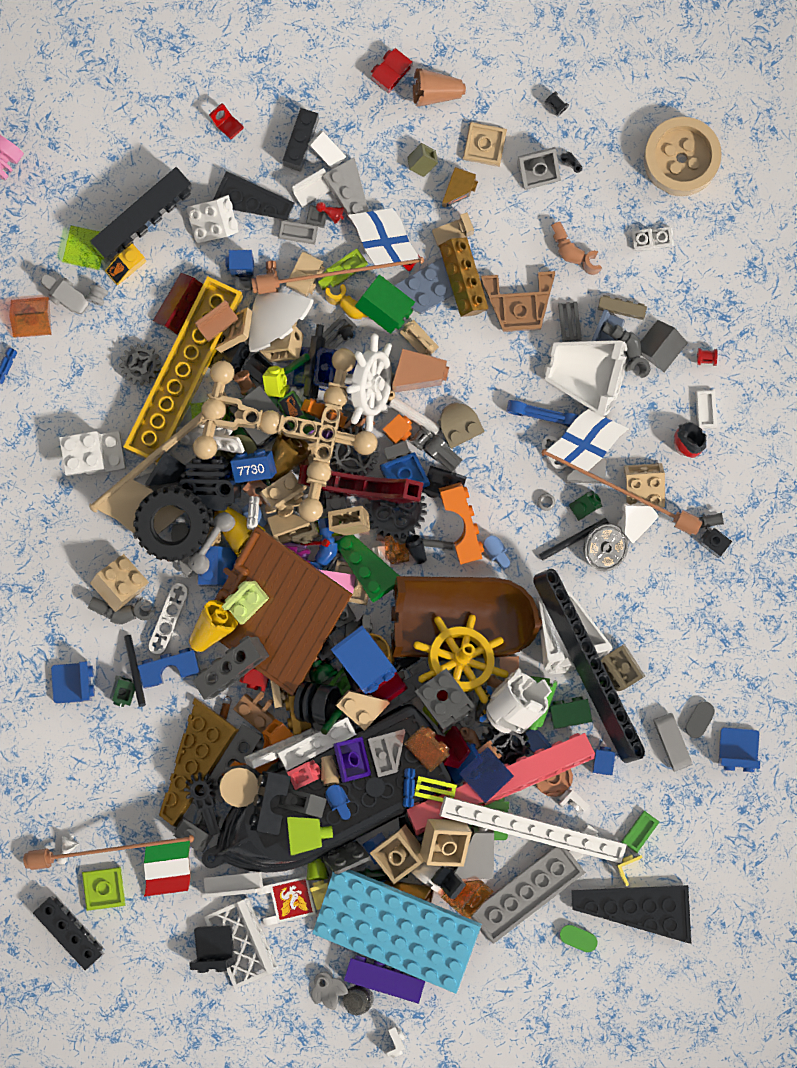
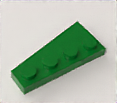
(368, 568)

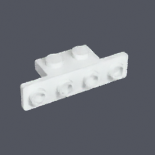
(221, 436)

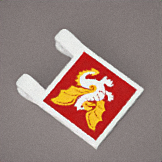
(290, 899)

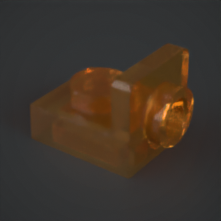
(395, 552)

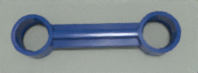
(522, 409)

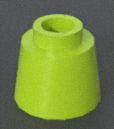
(316, 870)

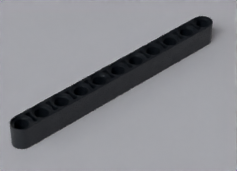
(589, 666)

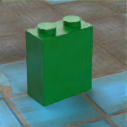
(385, 304)

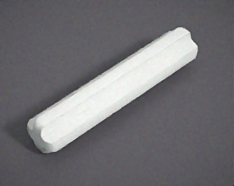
(414, 415)

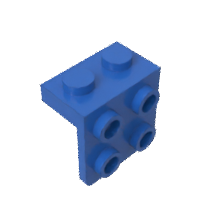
(72, 682)
(739, 749)

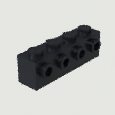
(68, 932)

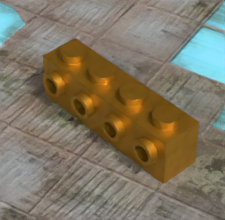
(463, 277)

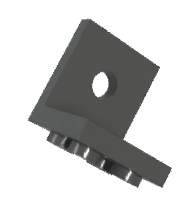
(446, 712)

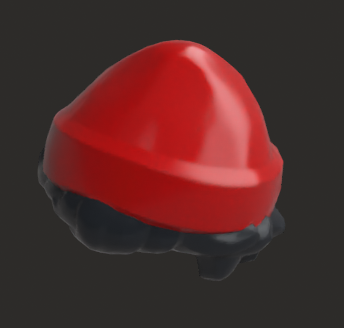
(689, 440)

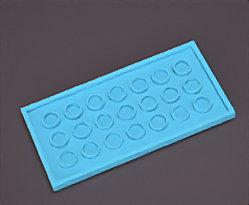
(397, 929)

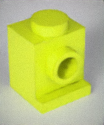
(275, 382)

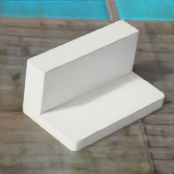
(311, 189)

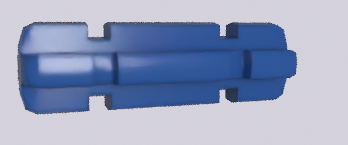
(6, 363)
(409, 786)

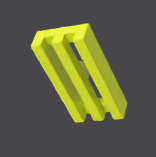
(427, 780)

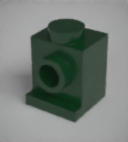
(127, 696)

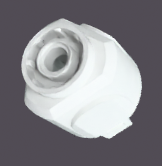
(517, 703)

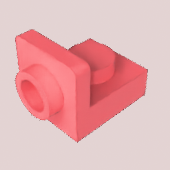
(304, 774)

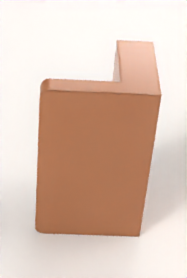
(216, 321)

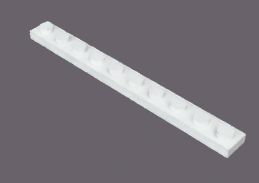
(532, 829)

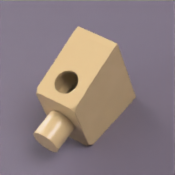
(286, 348)
(353, 520)

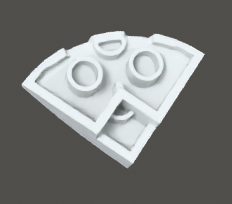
(274, 316)

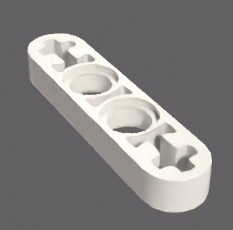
(166, 618)

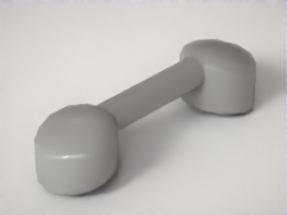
(198, 561)

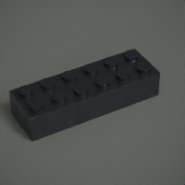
(141, 215)

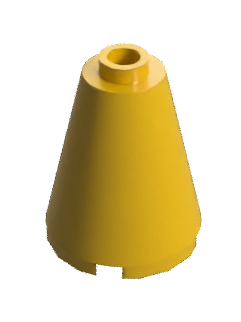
(239, 533)
(211, 626)

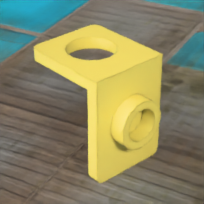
(626, 860)

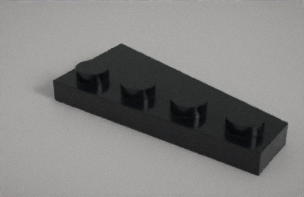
(252, 198)

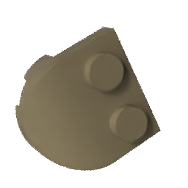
(459, 424)
(622, 668)

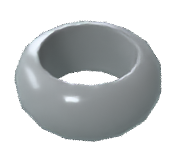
(546, 508)

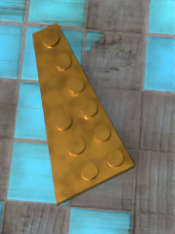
(199, 751)

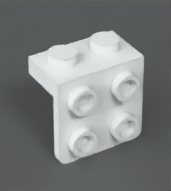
(212, 219)

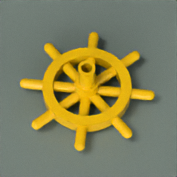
(462, 657)

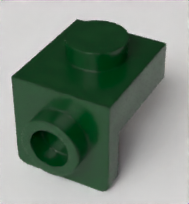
(585, 505)

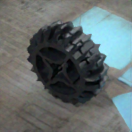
(505, 739)

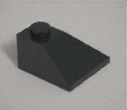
(166, 473)

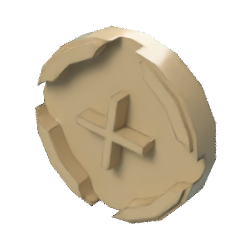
(239, 787)

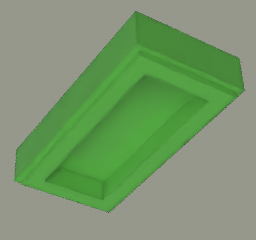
(640, 831)

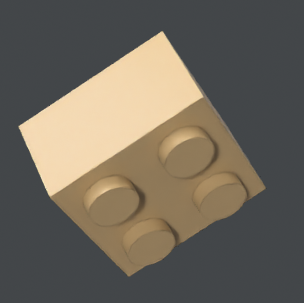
(119, 582)
(445, 842)
(398, 854)

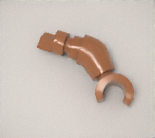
(573, 254)

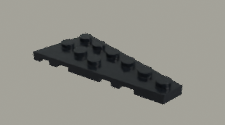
(651, 909)

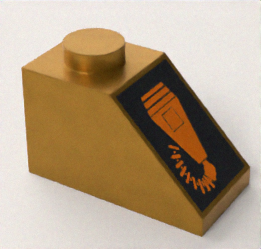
(459, 187)

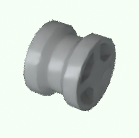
(96, 295)

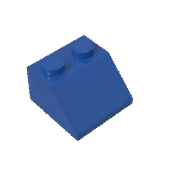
(218, 559)

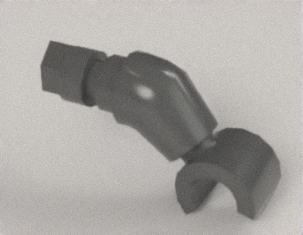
(633, 348)
(124, 614)

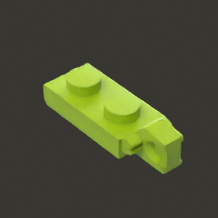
(350, 261)

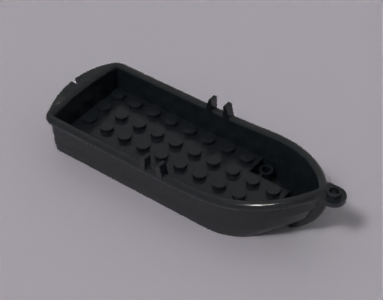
(271, 852)

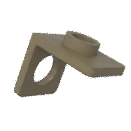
(307, 537)

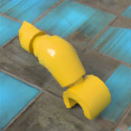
(347, 303)

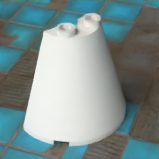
(588, 371)
(555, 656)

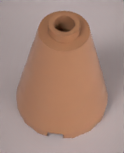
(435, 88)

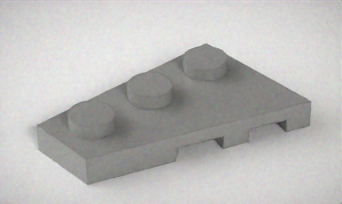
(347, 187)

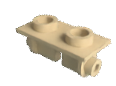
(418, 338)

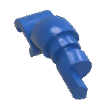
(325, 554)

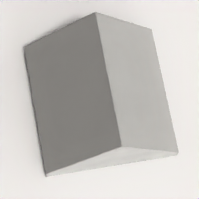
(539, 168)

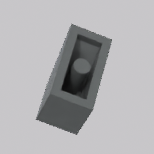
(303, 803)

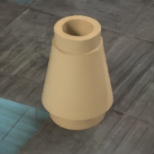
(329, 772)

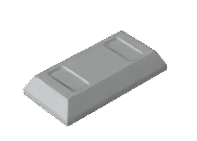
(298, 232)

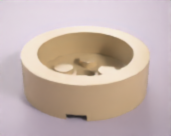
(684, 137)

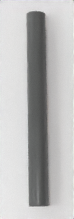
(427, 542)

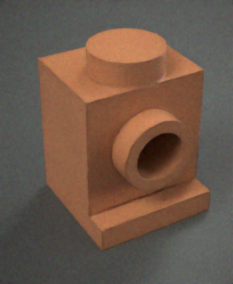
(251, 487)

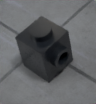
(715, 542)
(326, 652)

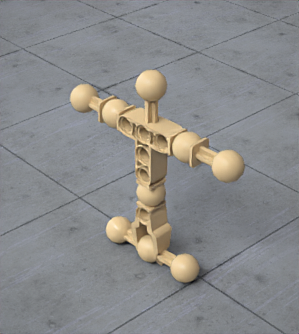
(272, 422)

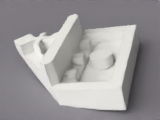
(636, 520)

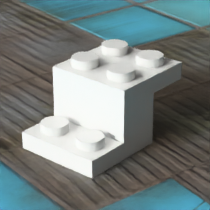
(92, 453)

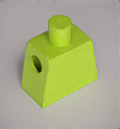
(306, 834)

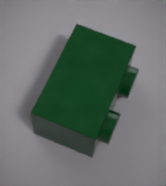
(570, 713)

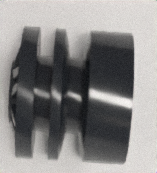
(315, 702)

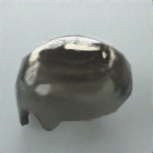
(358, 1000)

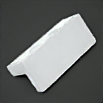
(233, 884)

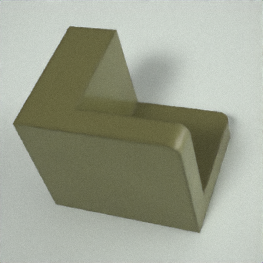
(422, 160)

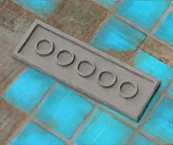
(527, 892)

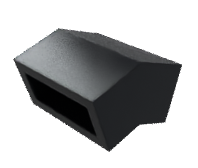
(257, 367)

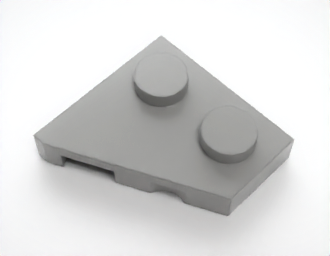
(386, 752)

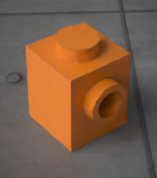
(398, 429)

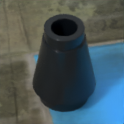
(416, 548)

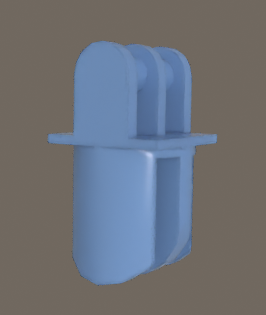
(496, 551)

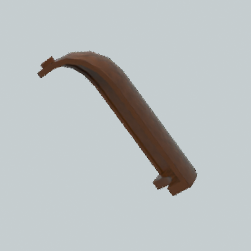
(497, 603)

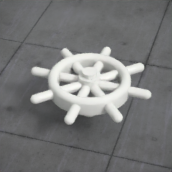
(370, 382)

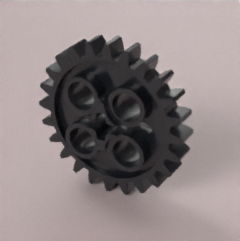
(388, 524)

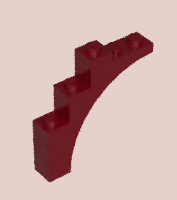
(369, 487)

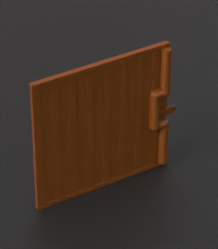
(294, 618)

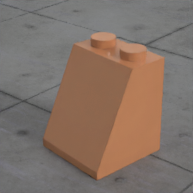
(419, 371)

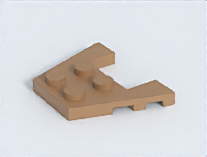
(519, 310)

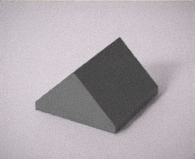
(662, 345)

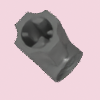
(439, 450)

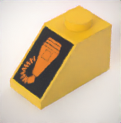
(125, 264)

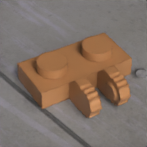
(254, 712)

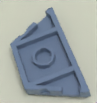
(427, 286)

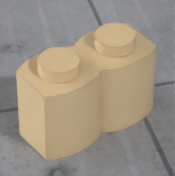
(305, 266)

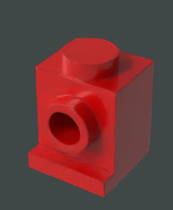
(254, 680)

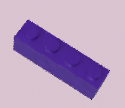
(384, 980)

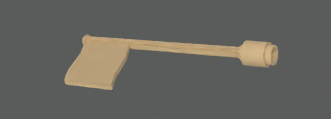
(126, 495)

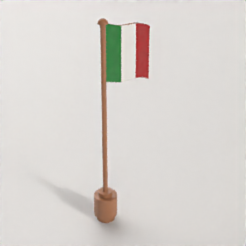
(164, 863)

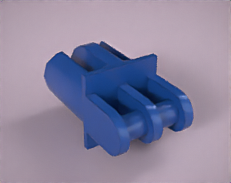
(337, 800)

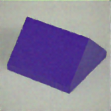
(352, 759)

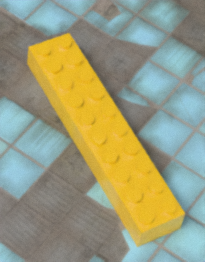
(180, 374)

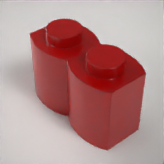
(391, 70)

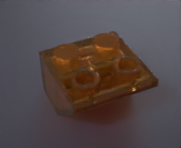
(427, 748)

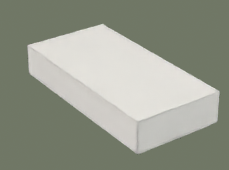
(326, 150)
(706, 409)

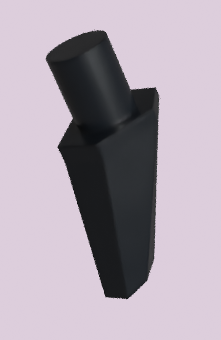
(404, 663)

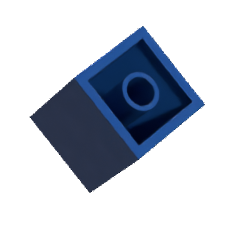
(364, 660)

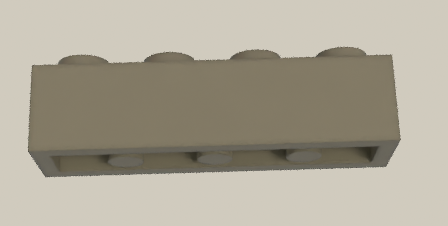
(621, 307)

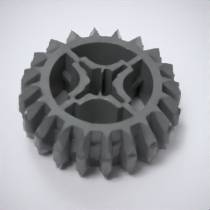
(346, 456)

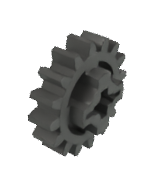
(134, 368)

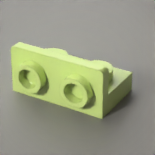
(245, 601)

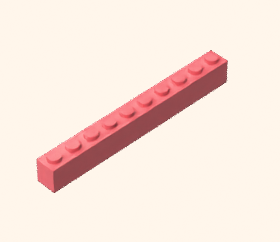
(526, 773)

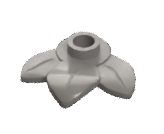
(328, 993)

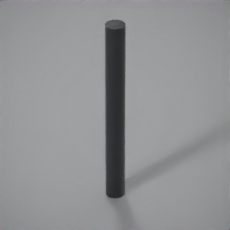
(571, 540)
(134, 670)

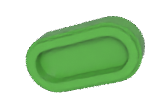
(578, 938)

